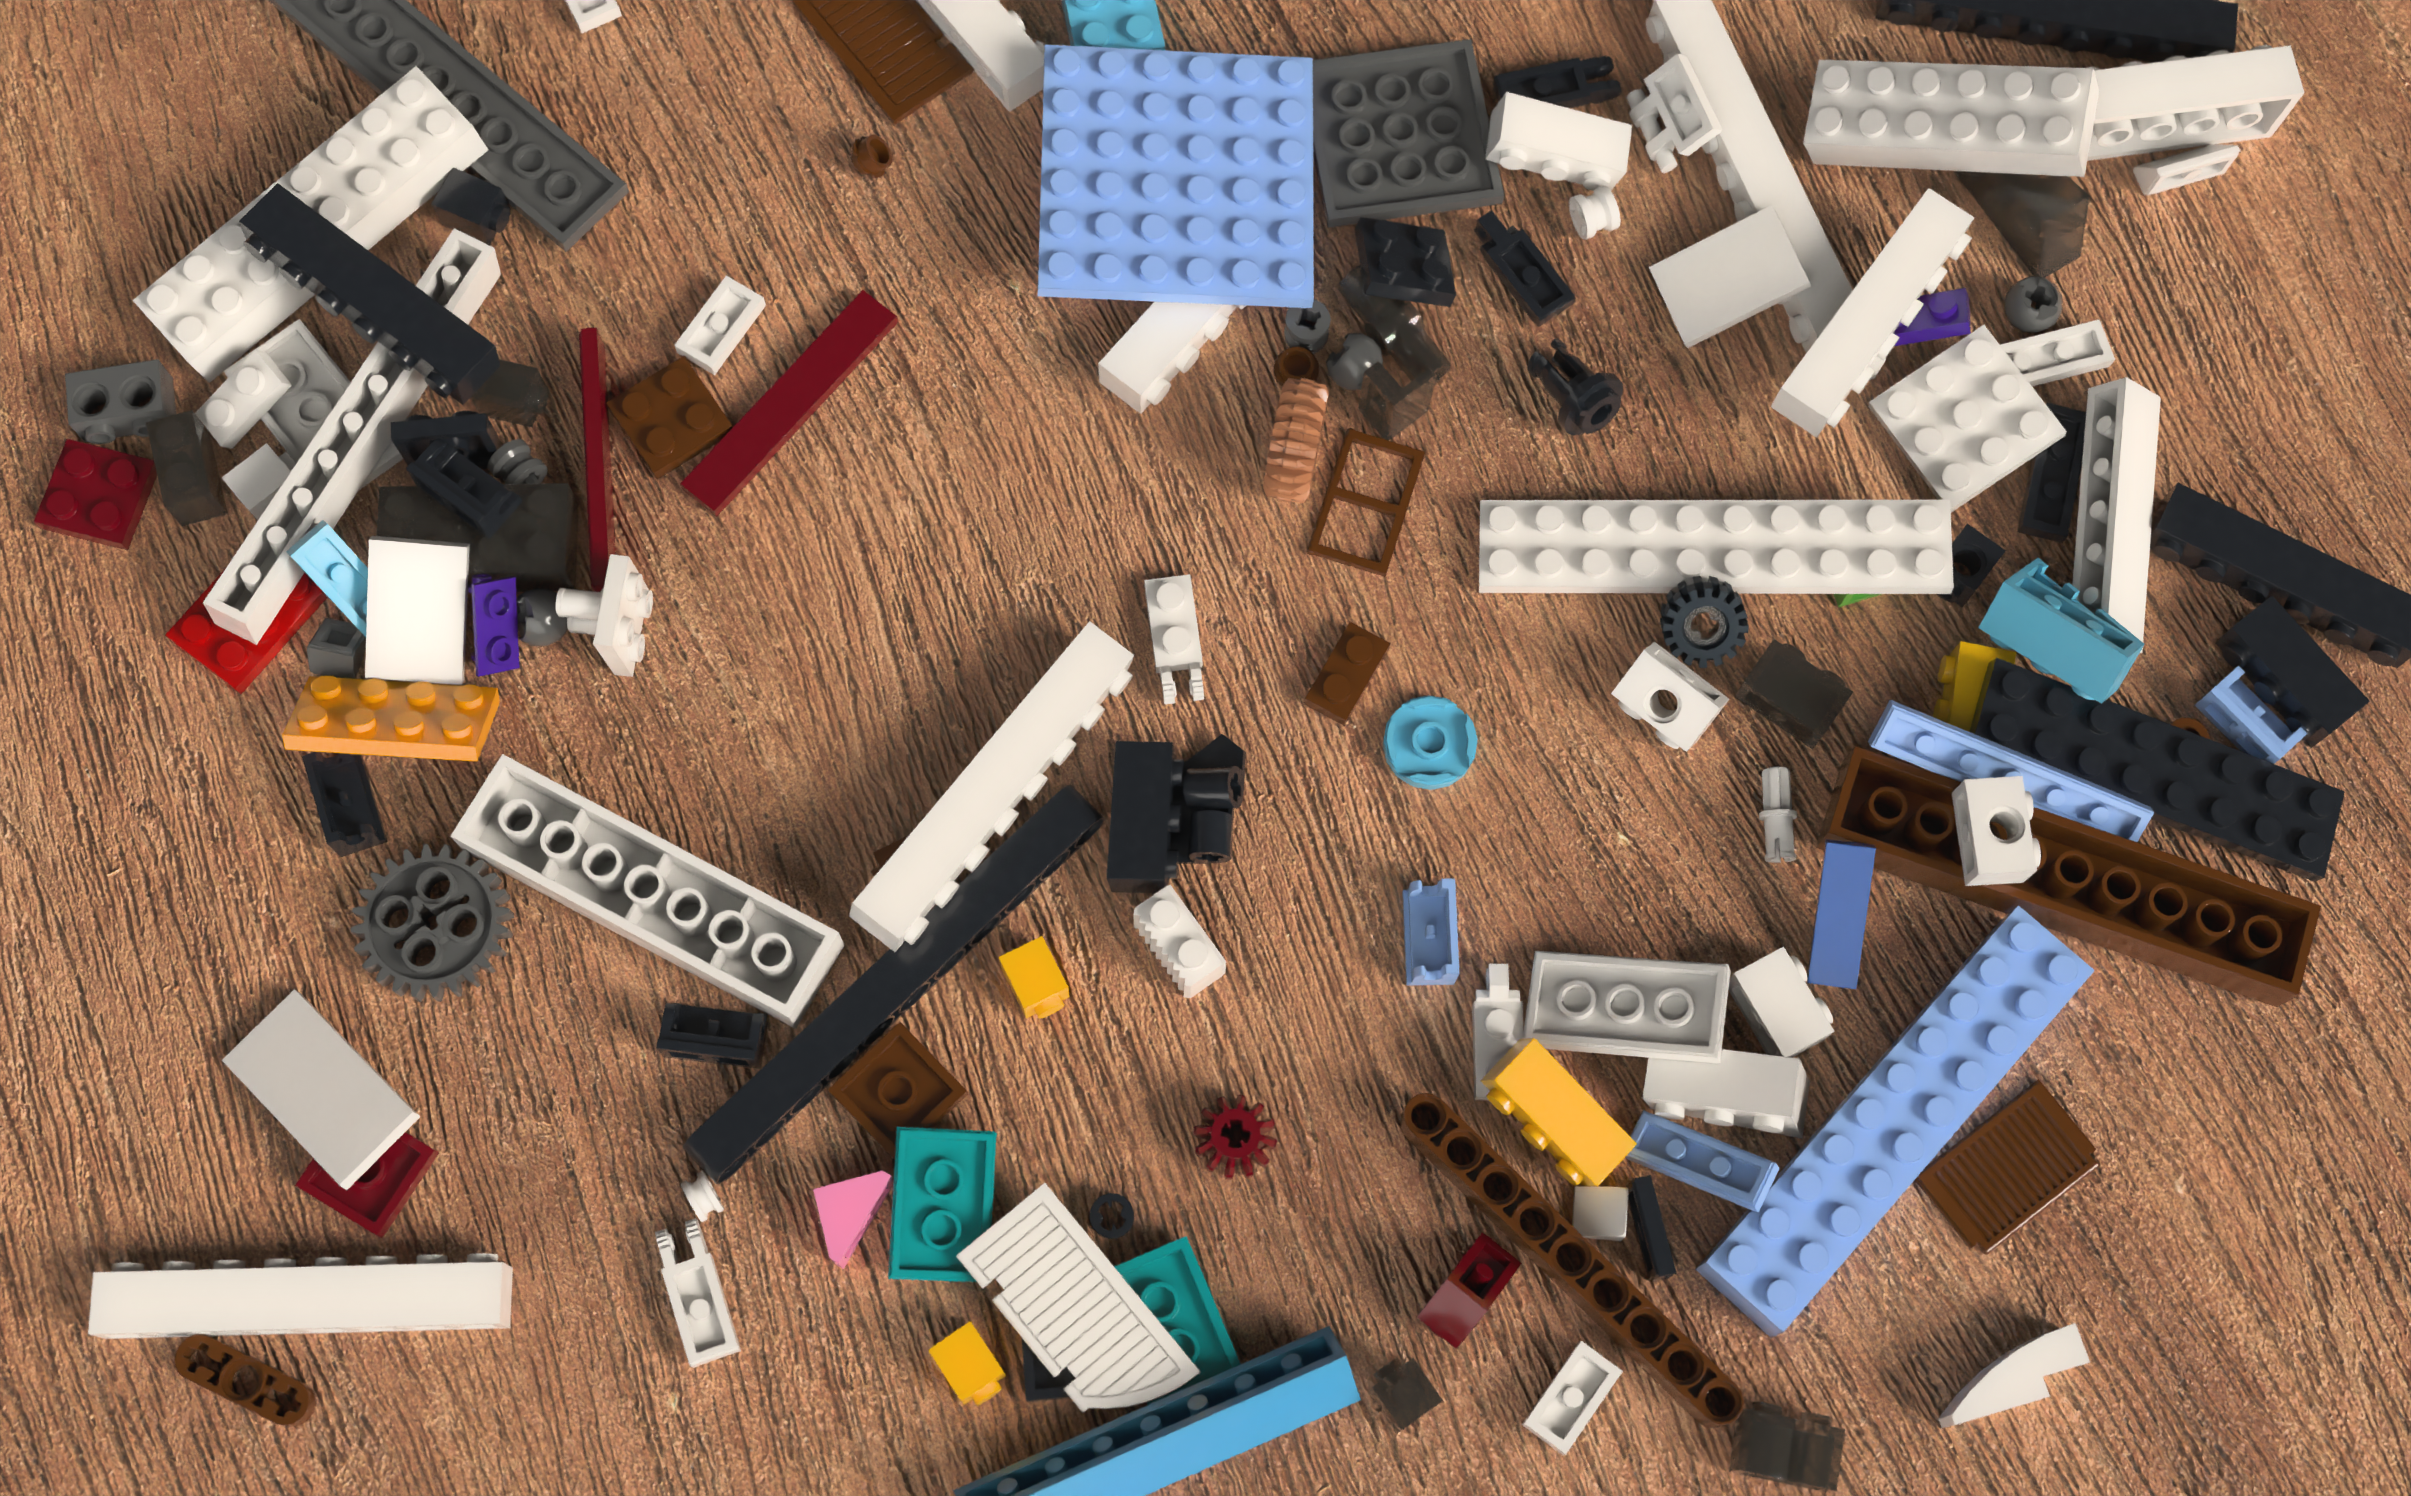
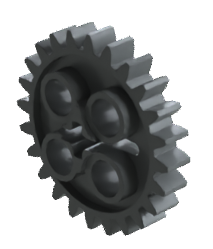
(455, 956)

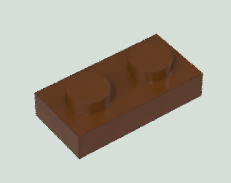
(1347, 673)

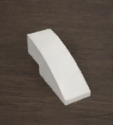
(2017, 1376)

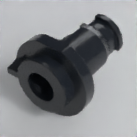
(1587, 399)

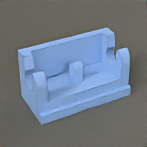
(2247, 719)
(1431, 933)

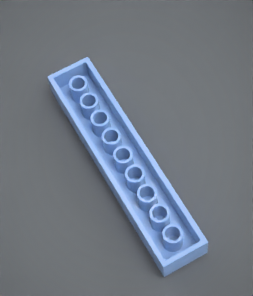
(1894, 1122)

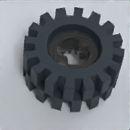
(1723, 607)

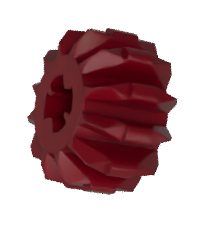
(1249, 1129)

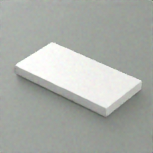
(313, 394)
(1628, 1006)
(321, 1089)

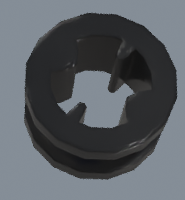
(1096, 1218)

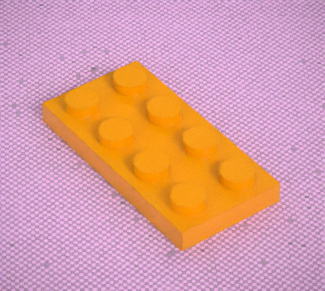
(391, 718)

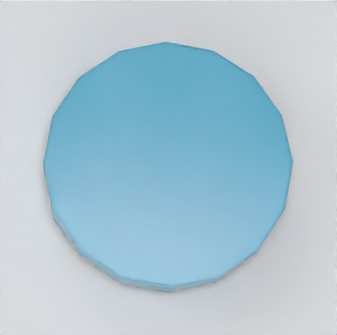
(1429, 742)

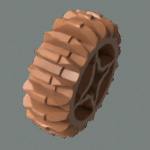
(1295, 440)

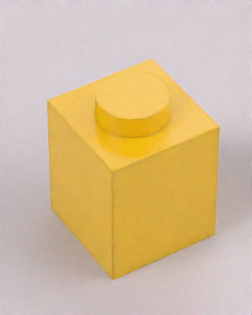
(1035, 978)
(968, 1365)

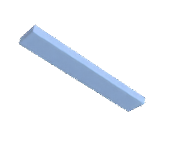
(1964, 755)

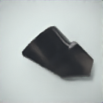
(1208, 800)

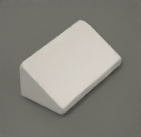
(2185, 168)

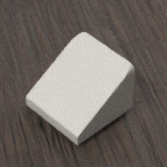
(1600, 1212)

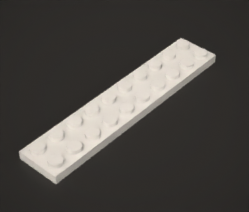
(1742, 542)

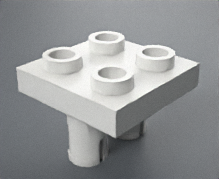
(612, 614)

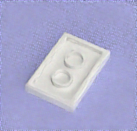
(1730, 276)
(416, 610)

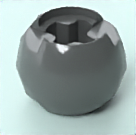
(2047, 307)
(1353, 359)
(538, 618)

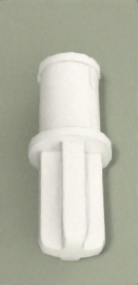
(1778, 815)

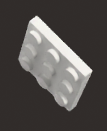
(1967, 418)

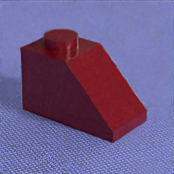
(1469, 1290)

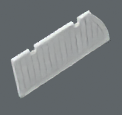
(1075, 1307)

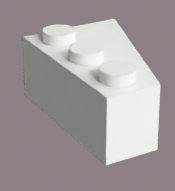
(1740, 1091)

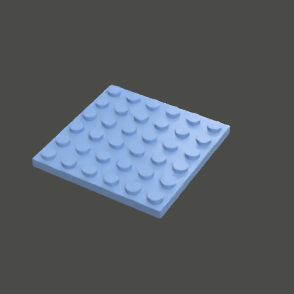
(1176, 177)

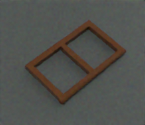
(1334, 492)

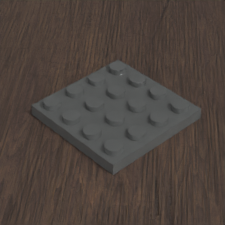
(1402, 134)

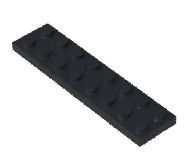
(2175, 772)

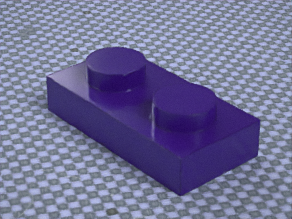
(1941, 317)

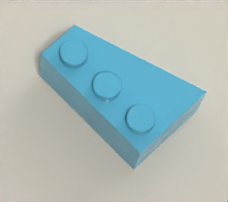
(2061, 633)

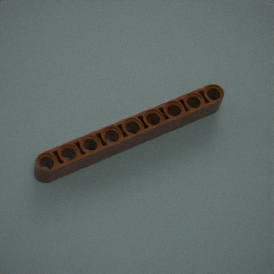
(1593, 1265)

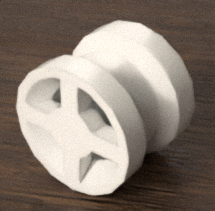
(1594, 212)

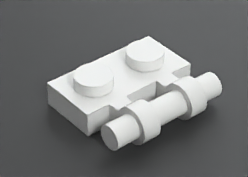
(1683, 107)

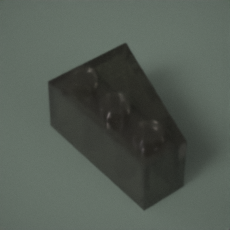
(2035, 214)

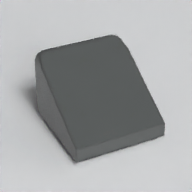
(336, 649)

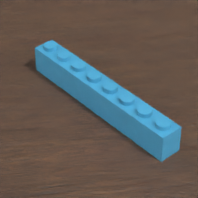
(1189, 1427)

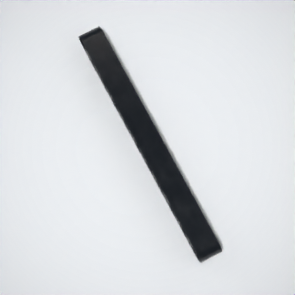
(892, 986)

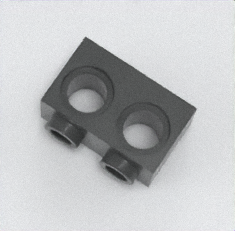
(121, 391)

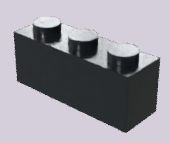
(2291, 671)
(1144, 817)

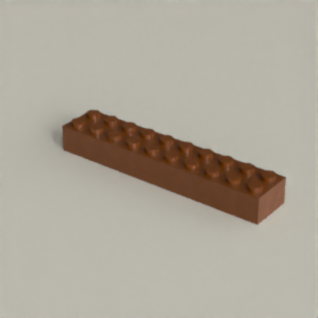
(2085, 883)

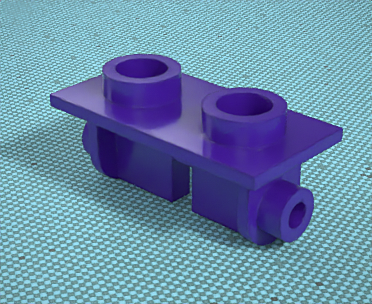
(494, 624)

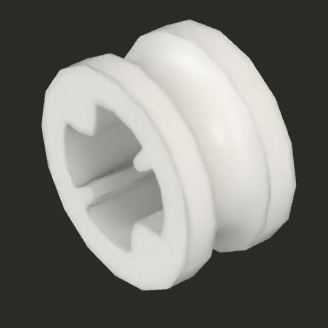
(702, 1196)

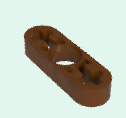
(220, 1352)

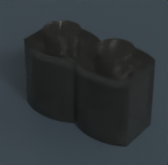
(1787, 1449)

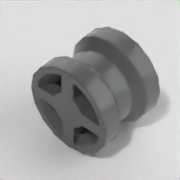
(1304, 335)
(516, 465)

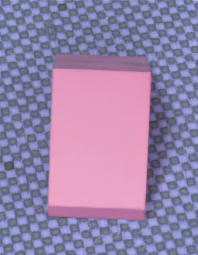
(848, 1211)

